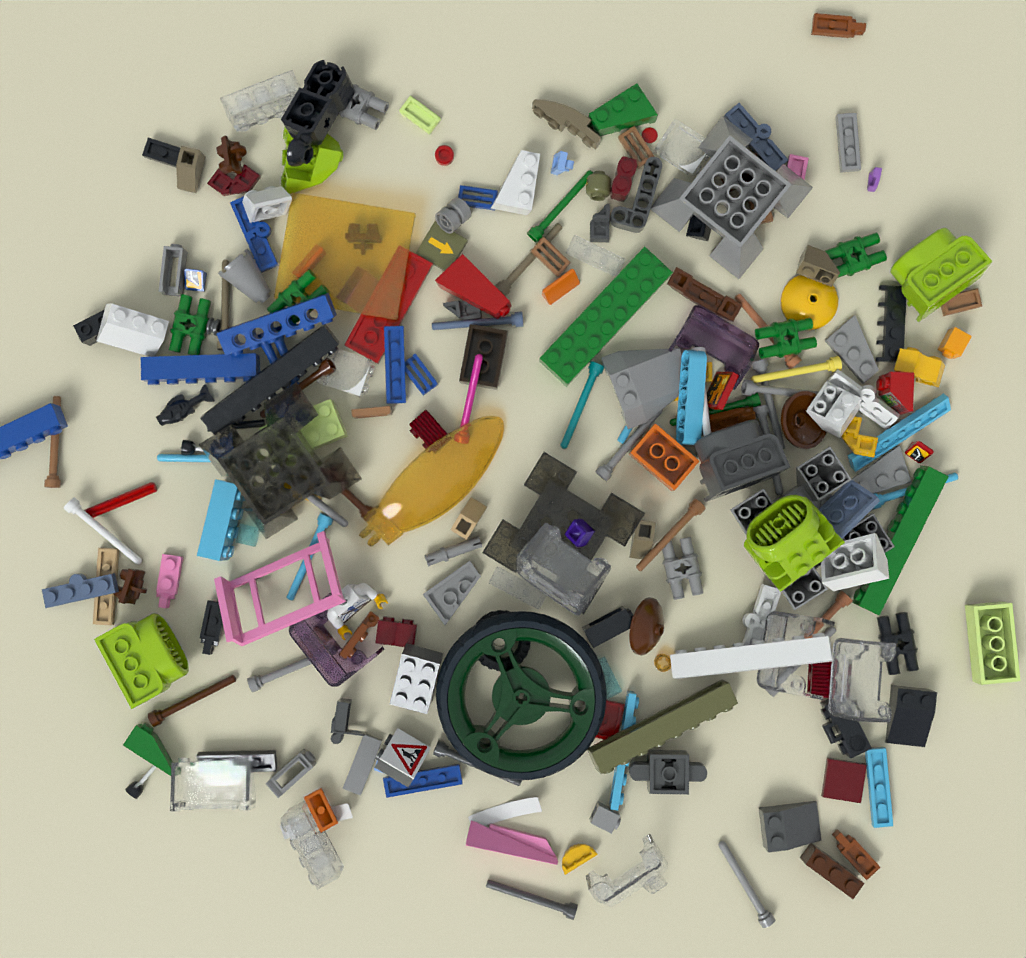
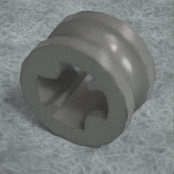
(213, 326)

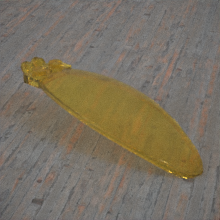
(435, 480)

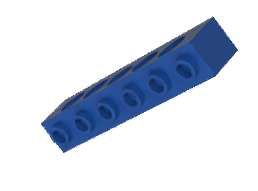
(229, 337)

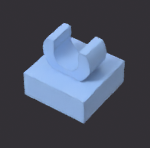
(561, 163)

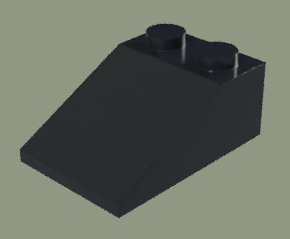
(910, 715)

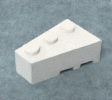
(519, 187)

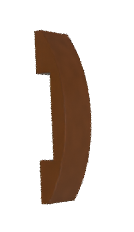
(703, 295)

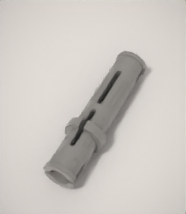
(453, 551)

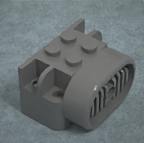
(738, 458)

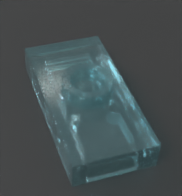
(612, 685)

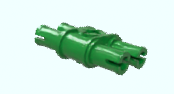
(856, 247)
(295, 290)
(183, 317)
(785, 329)

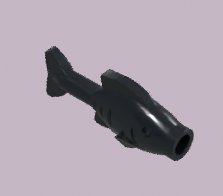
(179, 408)

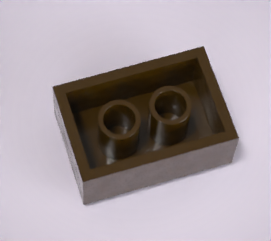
(491, 345)

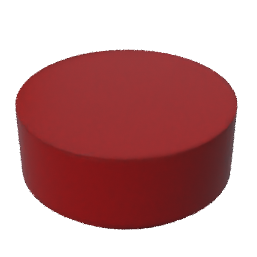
(444, 155)

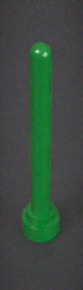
(536, 232)
(750, 401)

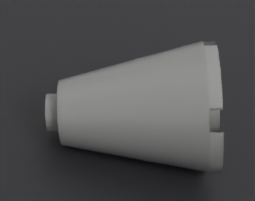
(247, 277)

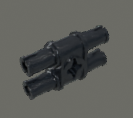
(906, 647)

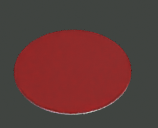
(649, 135)

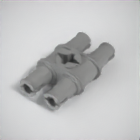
(359, 112)
(692, 573)

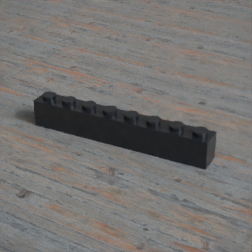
(271, 379)

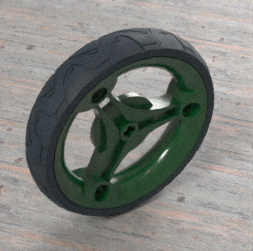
(534, 762)

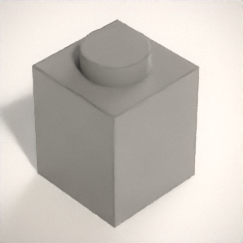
(605, 817)

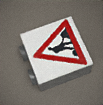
(401, 757)

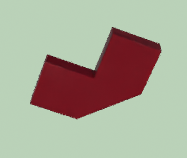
(240, 184)

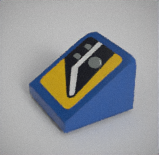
(195, 279)

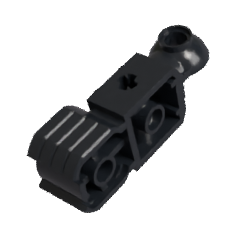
(315, 109)

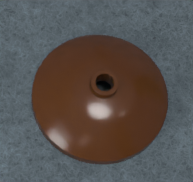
(797, 423)
(646, 626)

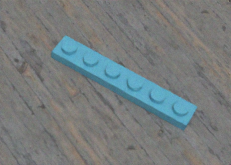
(904, 429)
(619, 777)

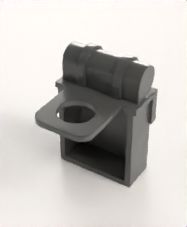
(340, 722)

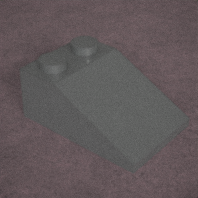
(789, 826)

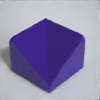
(579, 532)

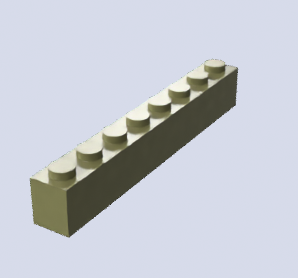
(662, 726)

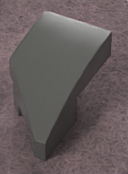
(600, 225)
(463, 310)

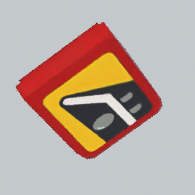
(918, 451)

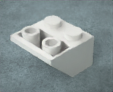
(834, 409)

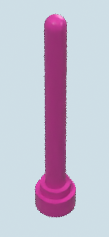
(472, 389)

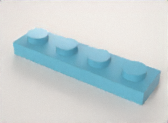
(879, 787)

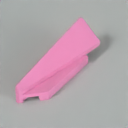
(510, 842)

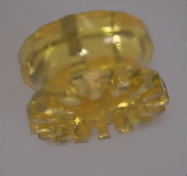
(666, 667)

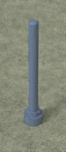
(514, 319)

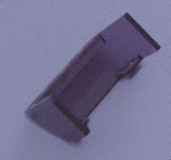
(720, 340)
(323, 650)

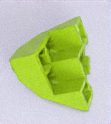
(323, 164)

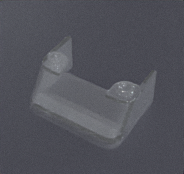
(786, 626)

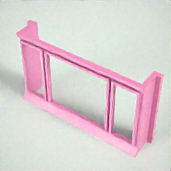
(228, 603)

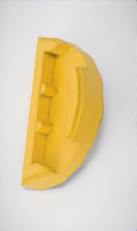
(576, 856)

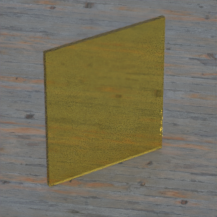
(351, 250)

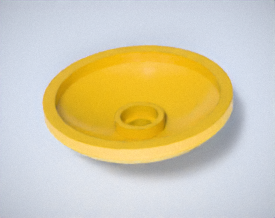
(797, 303)

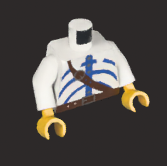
(356, 598)

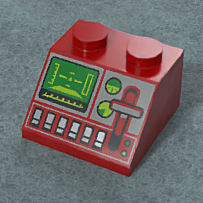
(897, 390)

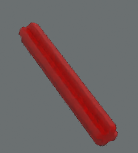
(121, 500)

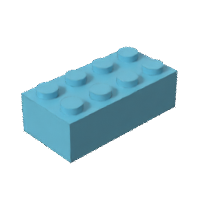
(221, 521)

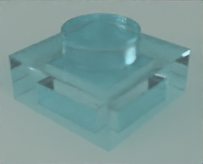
(247, 535)

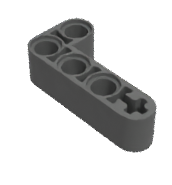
(641, 195)

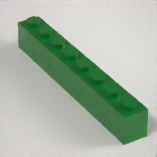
(903, 533)

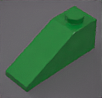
(149, 747)

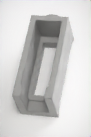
(169, 252)
(305, 758)

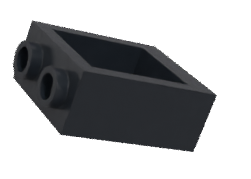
(608, 626)

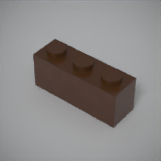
(832, 870)

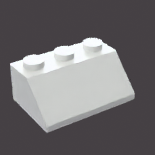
(132, 330)
(855, 563)

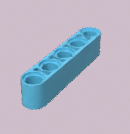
(691, 397)

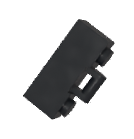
(850, 733)

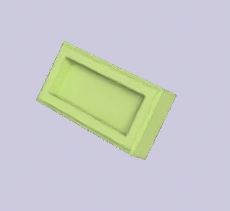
(420, 115)

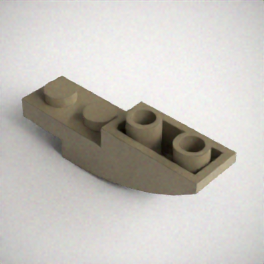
(562, 116)

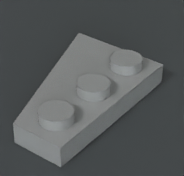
(885, 473)

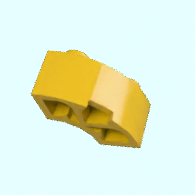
(925, 369)

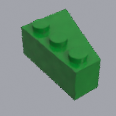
(623, 112)

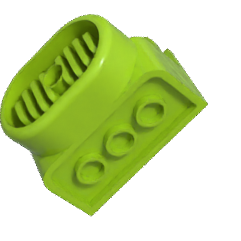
(939, 270)
(790, 539)
(143, 658)

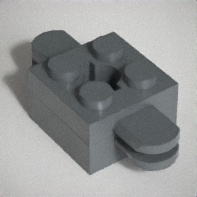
(667, 771)

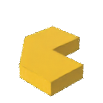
(859, 444)

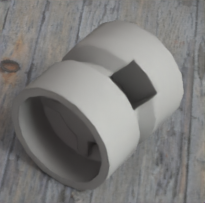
(453, 215)

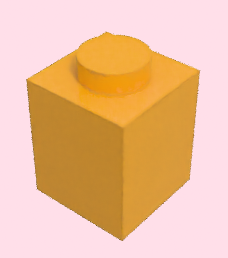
(954, 343)

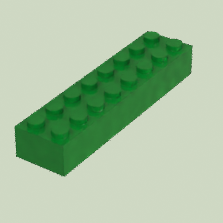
(605, 316)

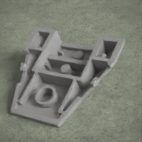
(643, 381)

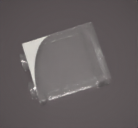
(681, 148)
(350, 374)

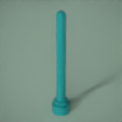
(595, 370)

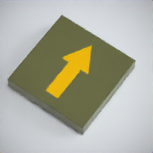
(441, 247)

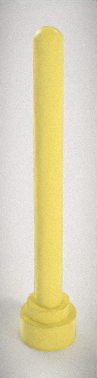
(831, 365)

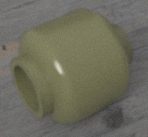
(598, 186)

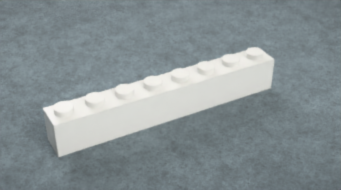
(751, 657)

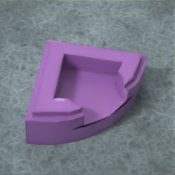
(873, 179)

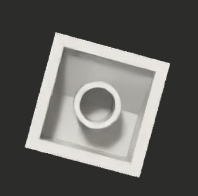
(266, 203)

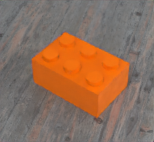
(663, 457)

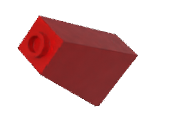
(471, 286)

